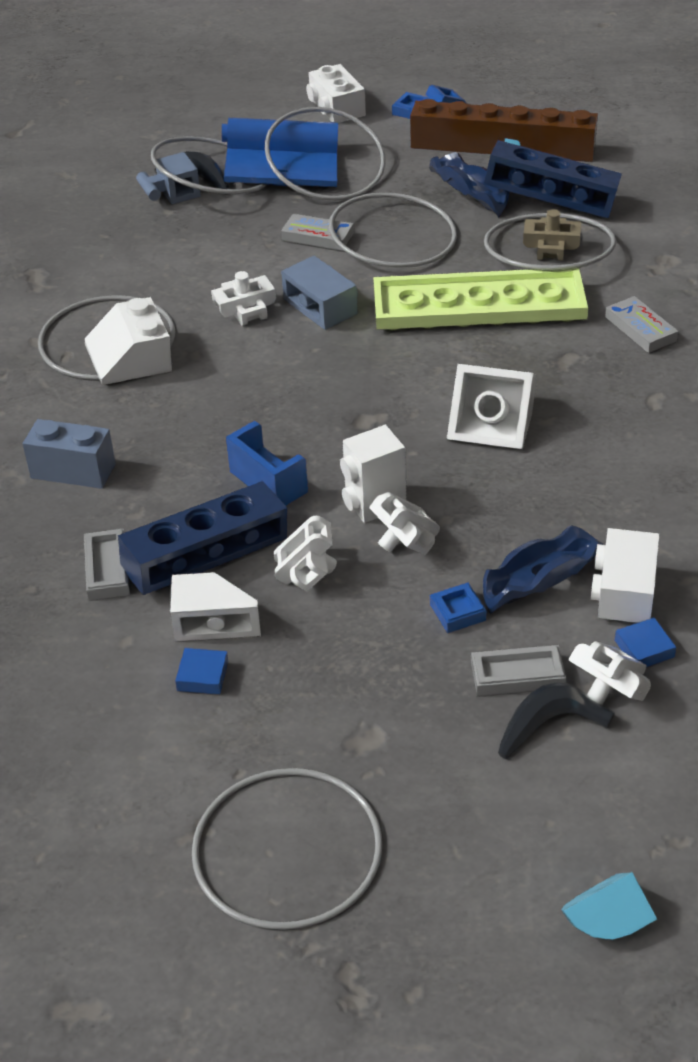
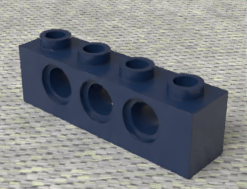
(552, 178)
(202, 537)

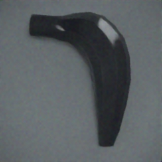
(207, 168)
(547, 703)

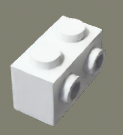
(338, 90)
(372, 467)
(627, 577)

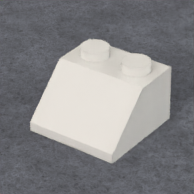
(130, 343)
(491, 406)

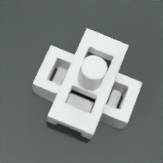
(244, 293)
(405, 523)
(305, 552)
(613, 670)

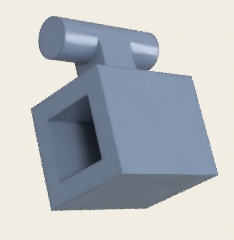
(175, 192)

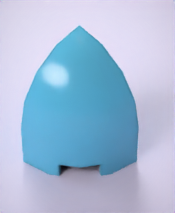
(610, 908)

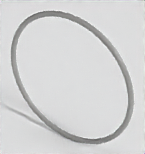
(193, 185)
(311, 194)
(392, 264)
(550, 267)
(85, 302)
(293, 924)

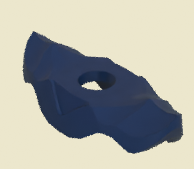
(469, 181)
(552, 559)

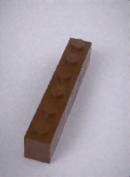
(479, 127)

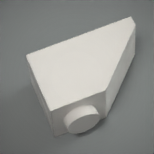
(211, 608)

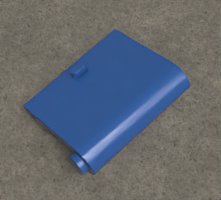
(299, 149)

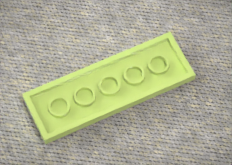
(479, 298)

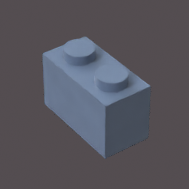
(319, 292)
(69, 453)

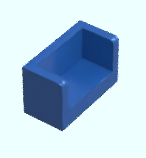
(255, 463)

